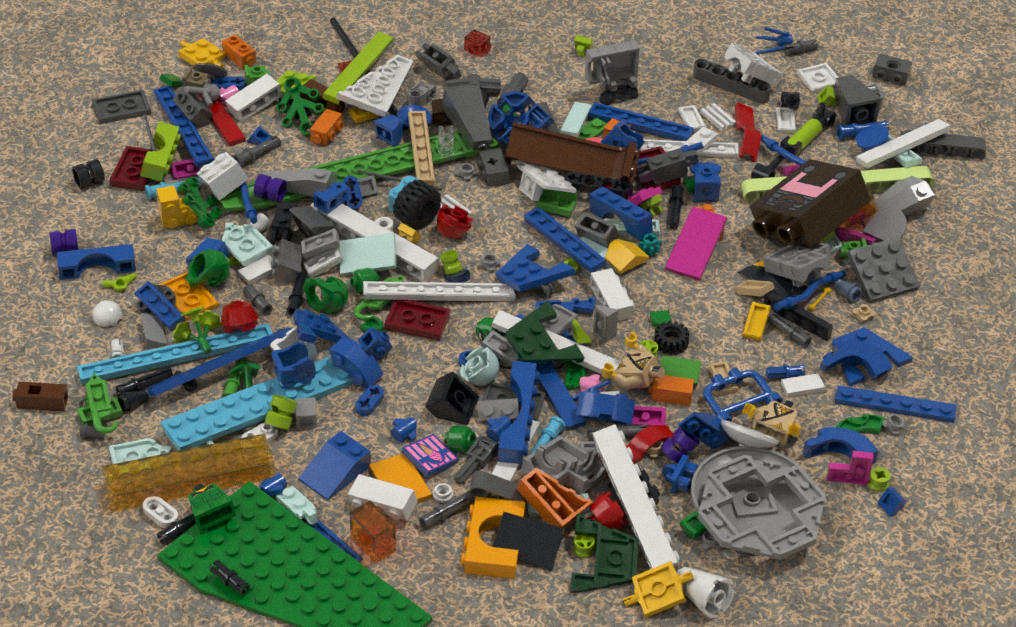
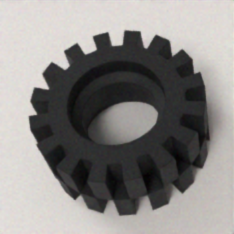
(671, 330)

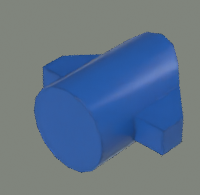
(496, 426)
(404, 429)
(274, 485)

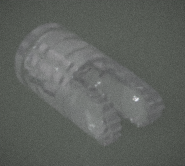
(446, 141)

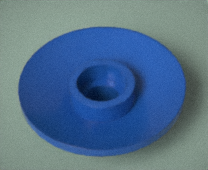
(403, 113)

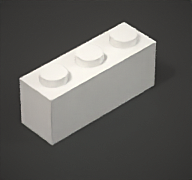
(254, 98)
(611, 293)
(393, 499)

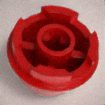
(453, 222)
(238, 316)
(607, 512)

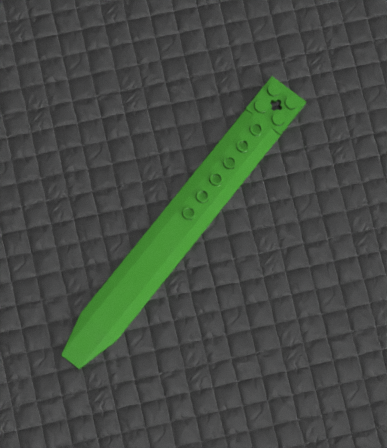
(383, 161)

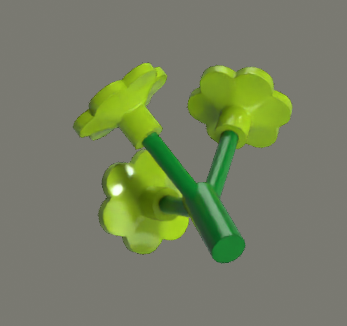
(206, 320)

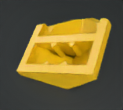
(624, 255)

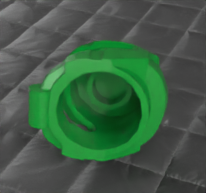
(216, 268)
(333, 291)

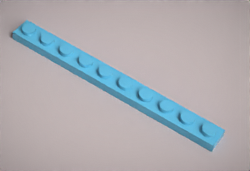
(169, 354)

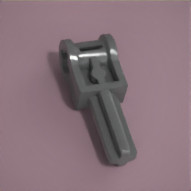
(478, 455)

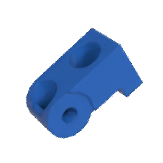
(331, 198)

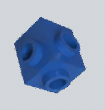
(375, 343)

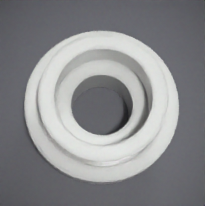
(442, 488)

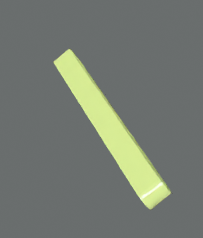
(877, 180)

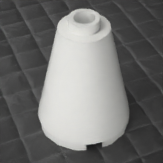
(708, 591)

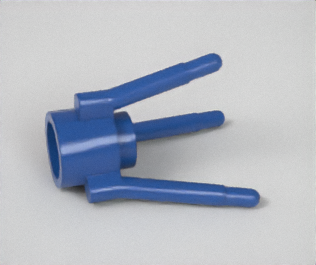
(782, 39)

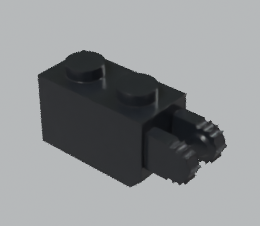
(283, 222)

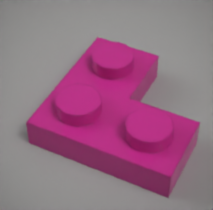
(644, 195)
(856, 472)

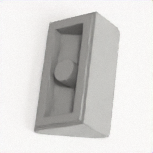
(605, 322)
(153, 331)

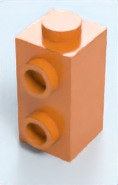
(239, 51)
(326, 127)
(672, 390)

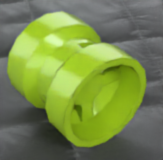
(451, 262)

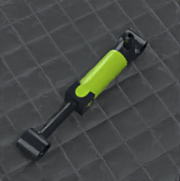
(798, 141)

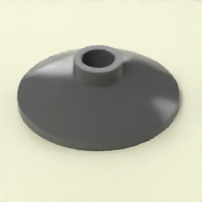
(212, 70)

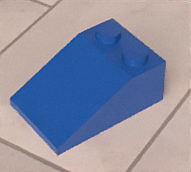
(336, 465)

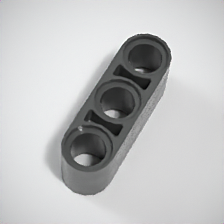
(492, 486)

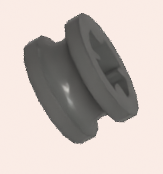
(545, 290)

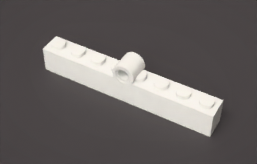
(408, 255)

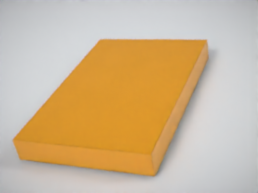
(190, 297)
(401, 472)

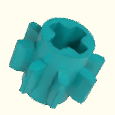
(650, 244)

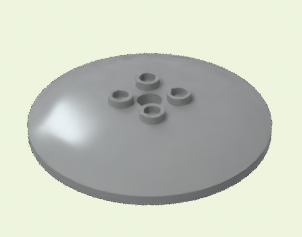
(773, 503)

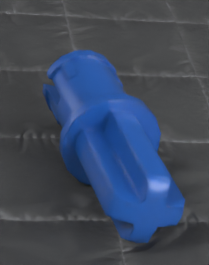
(785, 371)

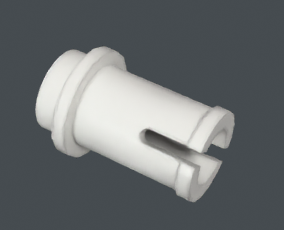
(117, 349)

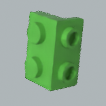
(558, 202)

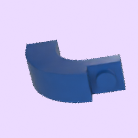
(861, 352)
(838, 440)

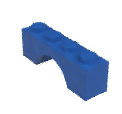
(635, 219)
(74, 262)

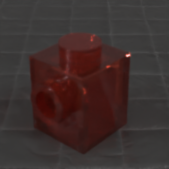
(477, 43)

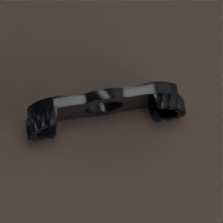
(608, 96)

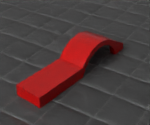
(752, 137)
(646, 439)

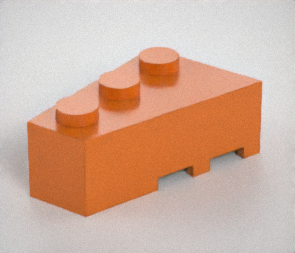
(552, 500)

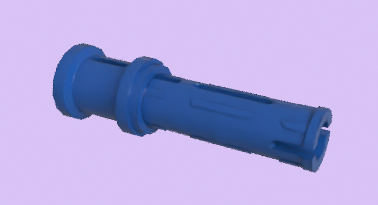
(853, 129)

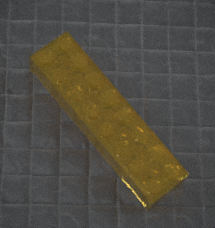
(178, 472)

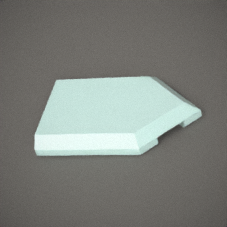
(246, 243)
(137, 450)

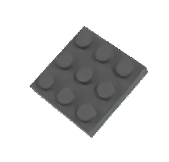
(883, 269)

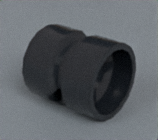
(82, 175)

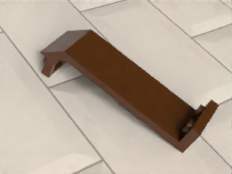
(571, 153)

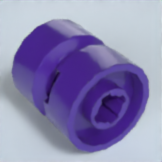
(270, 188)
(63, 242)
(681, 439)

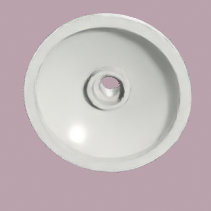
(747, 436)

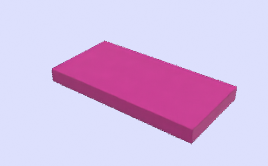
(696, 243)

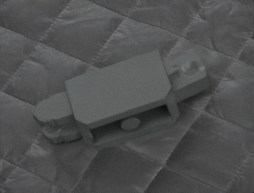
(438, 61)
(666, 166)

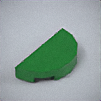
(573, 375)

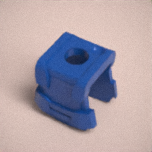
(622, 135)
(706, 177)
(293, 365)

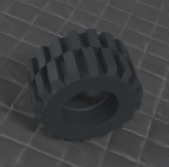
(417, 204)

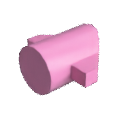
(227, 93)
(588, 382)

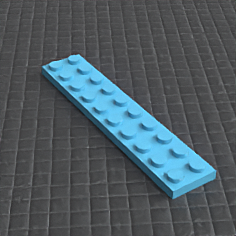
(248, 407)

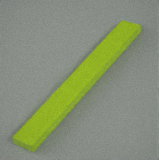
(358, 66)

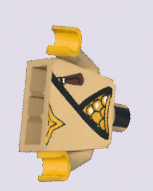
(636, 369)
(775, 420)

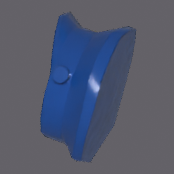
(872, 137)

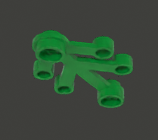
(299, 104)
(195, 202)

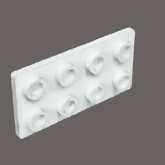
(538, 178)

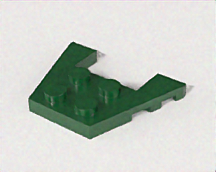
(534, 344)
(614, 557)

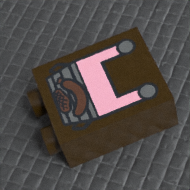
(809, 203)

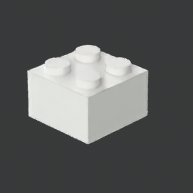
(222, 175)

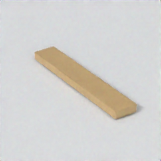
(421, 147)

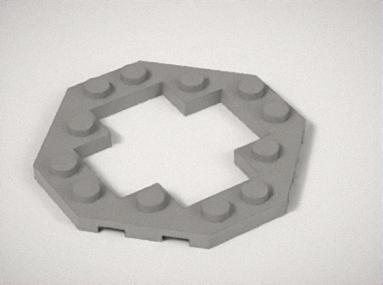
(753, 539)

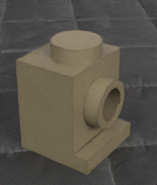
(195, 78)

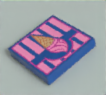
(429, 455)

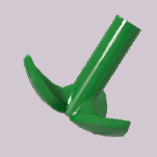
(248, 370)

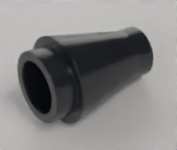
(131, 400)

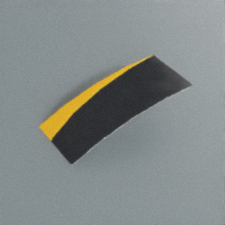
(783, 285)

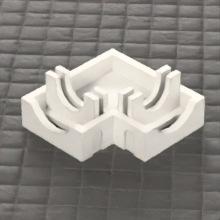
(751, 65)

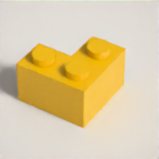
(172, 209)

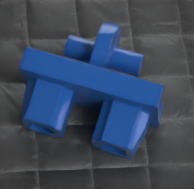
(677, 474)

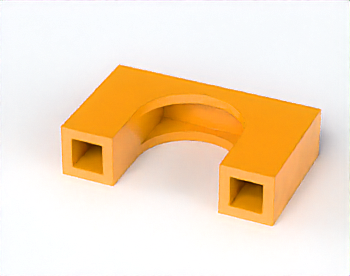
(479, 556)

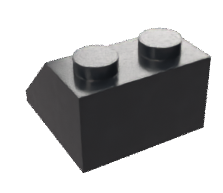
(452, 399)

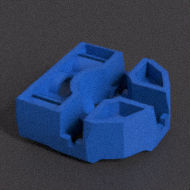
(517, 102)

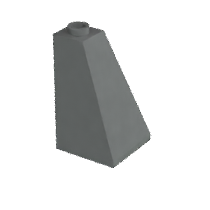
(856, 98)
(467, 112)

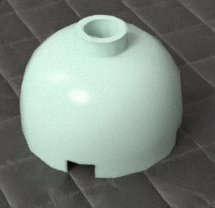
(481, 367)

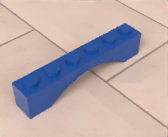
(513, 439)

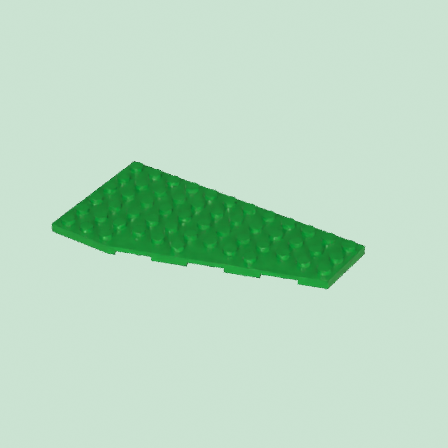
(289, 568)

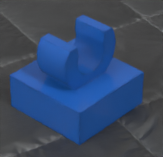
(891, 501)

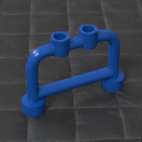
(736, 377)

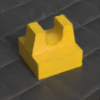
(408, 233)

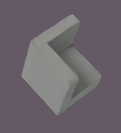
(306, 413)

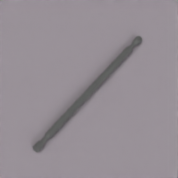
(150, 136)
(389, 177)

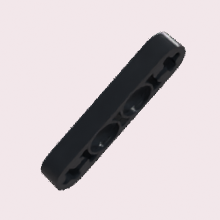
(598, 183)

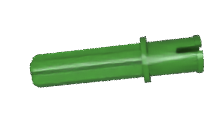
(233, 383)

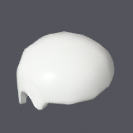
(107, 313)

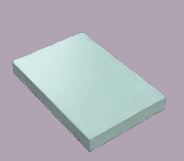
(368, 252)

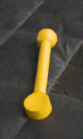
(811, 307)

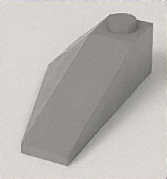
(305, 180)
(906, 195)

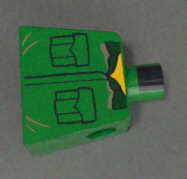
(210, 505)

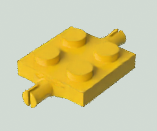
(201, 52)
(658, 589)

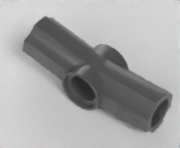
(517, 83)
(489, 85)

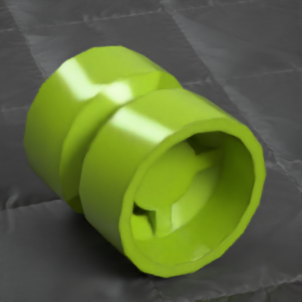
(281, 411)

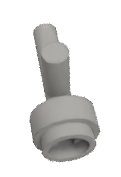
(209, 93)

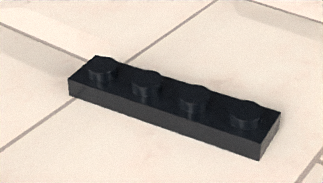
(801, 317)

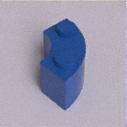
(353, 360)
(605, 407)

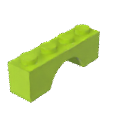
(158, 162)

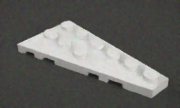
(379, 88)

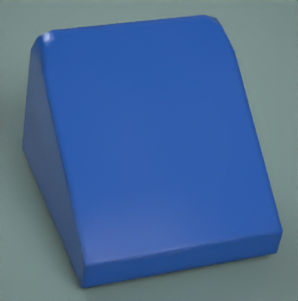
(259, 136)

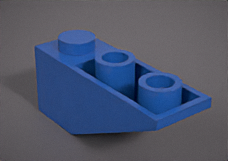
(705, 428)

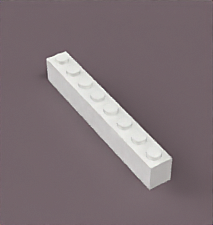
(634, 497)

